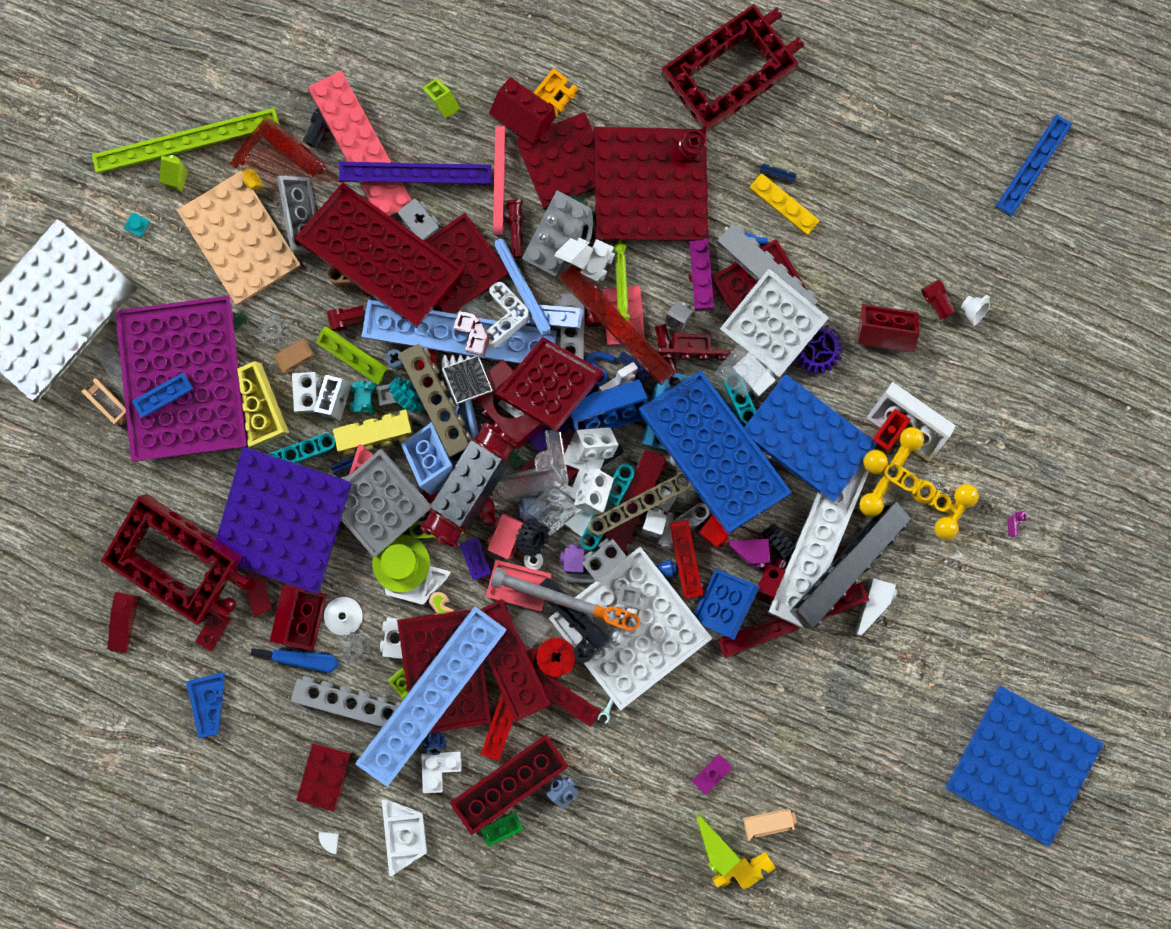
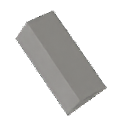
(297, 207)

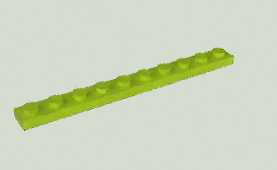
(179, 142)

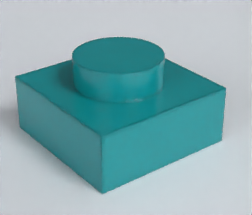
(136, 225)

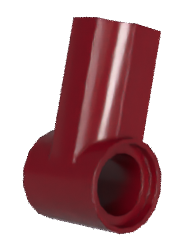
(936, 295)
(340, 319)

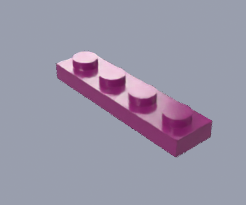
(701, 275)

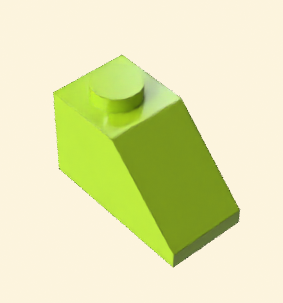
(441, 98)

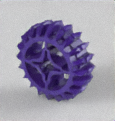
(824, 333)

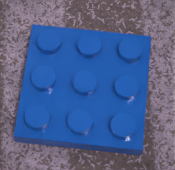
(725, 603)

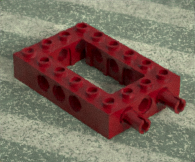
(746, 24)
(191, 604)

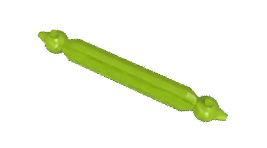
(621, 280)

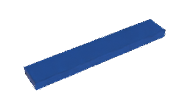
(1033, 165)

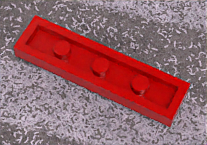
(686, 559)

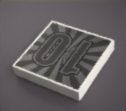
(467, 379)

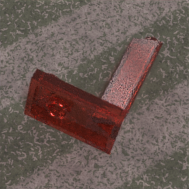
(284, 143)

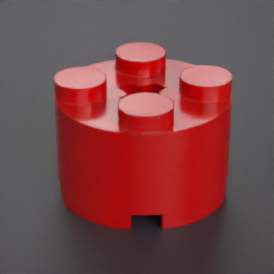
(556, 668)

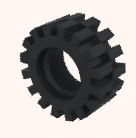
(532, 537)
(778, 541)

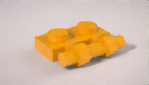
(550, 88)

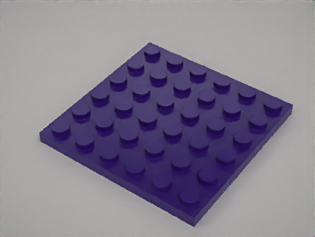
(283, 518)

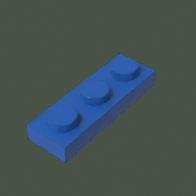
(162, 395)

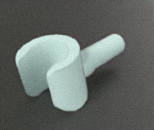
(607, 710)

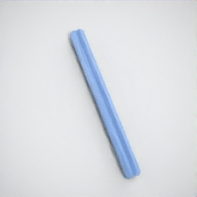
(522, 286)

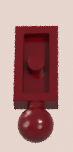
(215, 627)

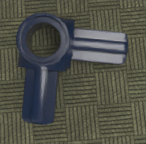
(626, 359)

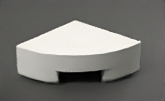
(329, 841)

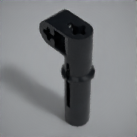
(583, 625)

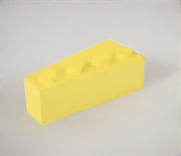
(261, 409)
(374, 432)

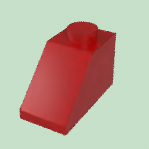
(890, 430)

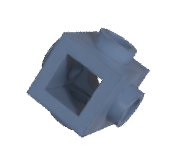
(561, 791)

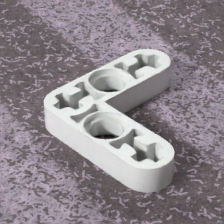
(511, 316)

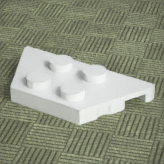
(423, 592)
(403, 835)

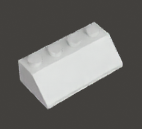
(932, 425)

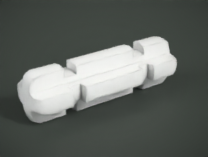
(618, 635)

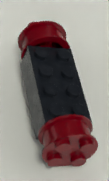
(469, 485)

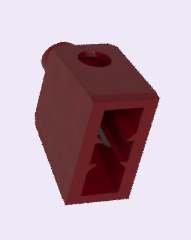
(768, 586)

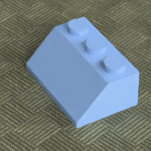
(428, 459)

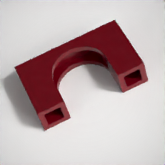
(520, 428)

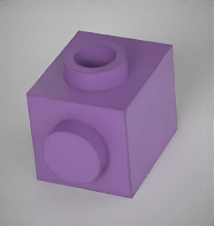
(572, 559)

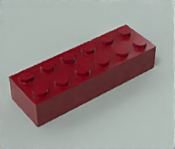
(509, 784)

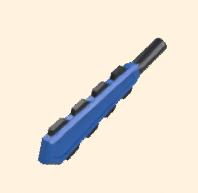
(309, 660)

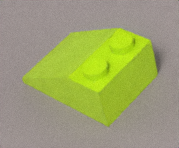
(719, 854)

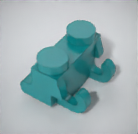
(362, 397)

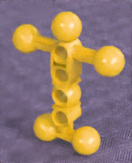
(876, 462)

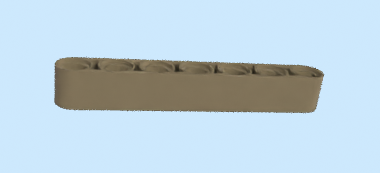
(641, 506)

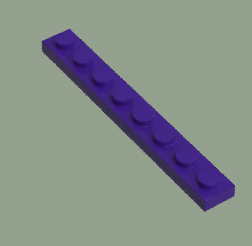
(415, 173)

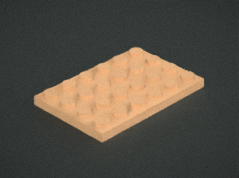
(238, 238)

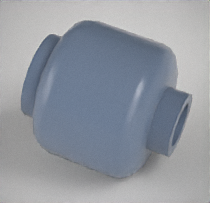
(521, 509)

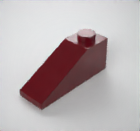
(122, 621)

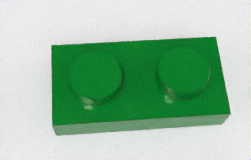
(501, 829)

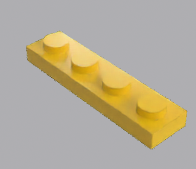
(784, 204)

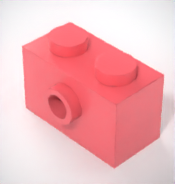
(504, 537)

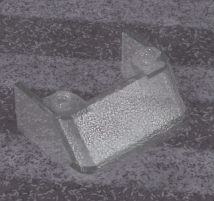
(549, 470)

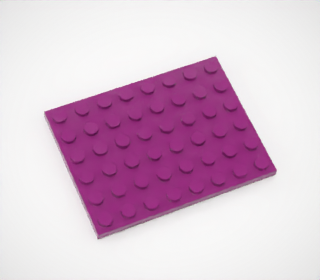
(176, 339)

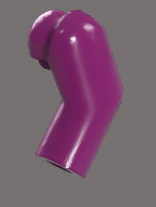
(1015, 520)

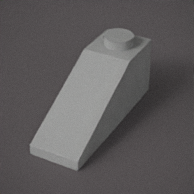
(678, 316)

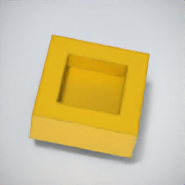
(252, 180)

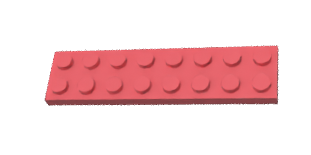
(356, 138)

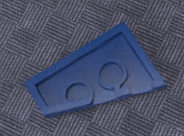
(206, 703)

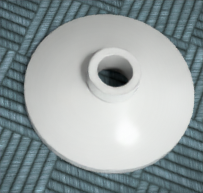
(353, 616)

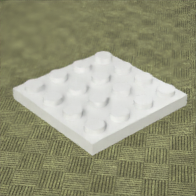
(774, 322)

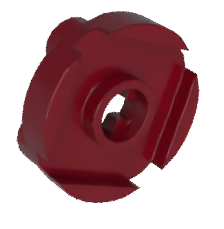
(487, 513)

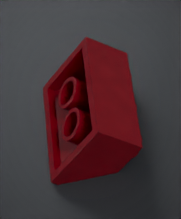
(522, 111)
(888, 328)
(298, 617)

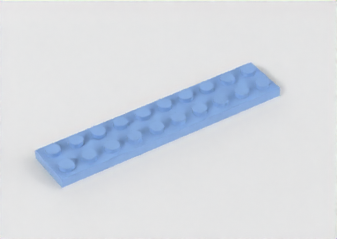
(438, 334)
(430, 696)

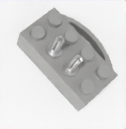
(560, 222)

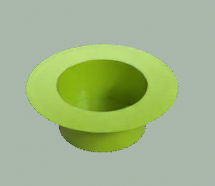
(402, 564)

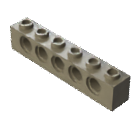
(410, 359)

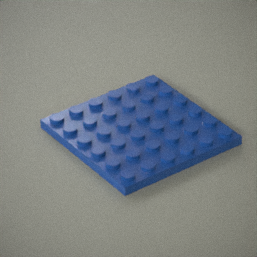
(1024, 765)

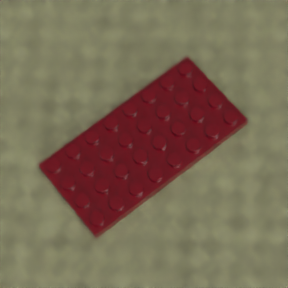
(379, 255)

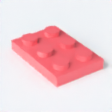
(634, 310)
(514, 596)

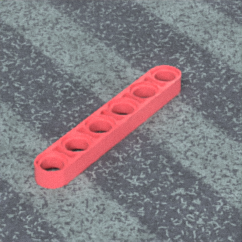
(499, 176)

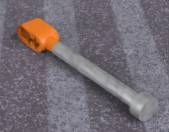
(500, 578)

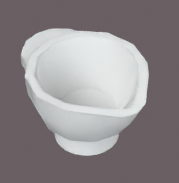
(976, 308)

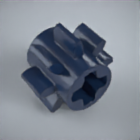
(434, 743)

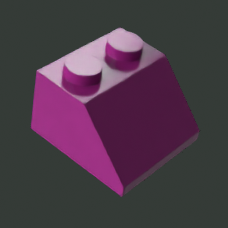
(751, 551)

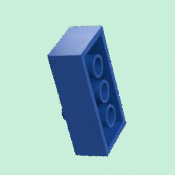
(609, 408)

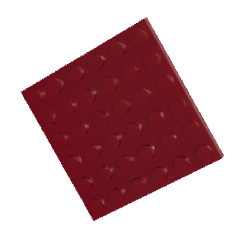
(647, 187)

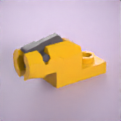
(747, 873)

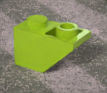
(173, 173)

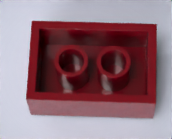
(324, 776)

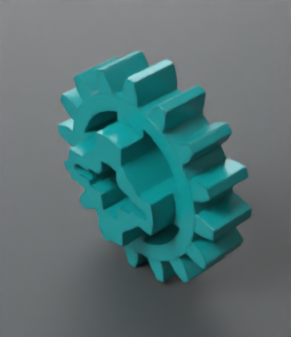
(406, 395)

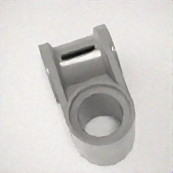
(690, 515)

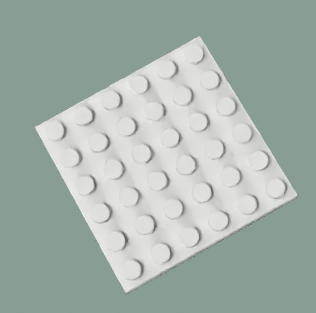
(661, 642)

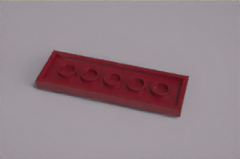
(514, 667)

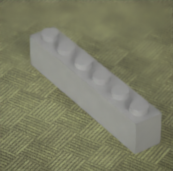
(756, 261)

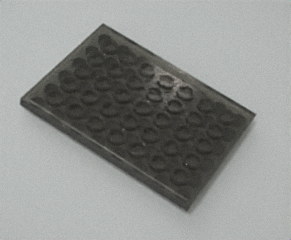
(55, 308)

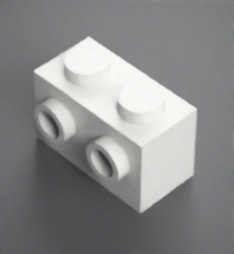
(600, 257)

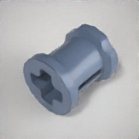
(394, 353)

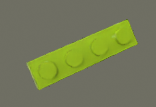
(351, 355)

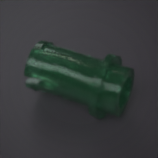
(240, 319)

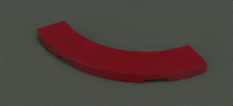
(258, 593)

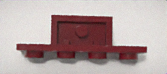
(692, 346)

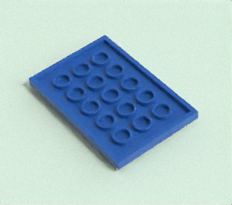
(809, 438)

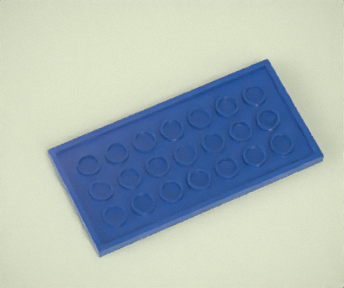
(714, 452)

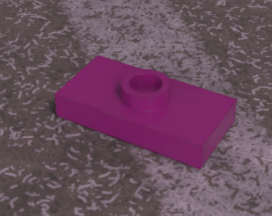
(712, 774)

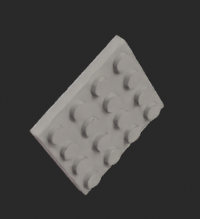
(381, 503)

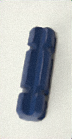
(777, 173)
(344, 466)

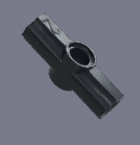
(316, 130)

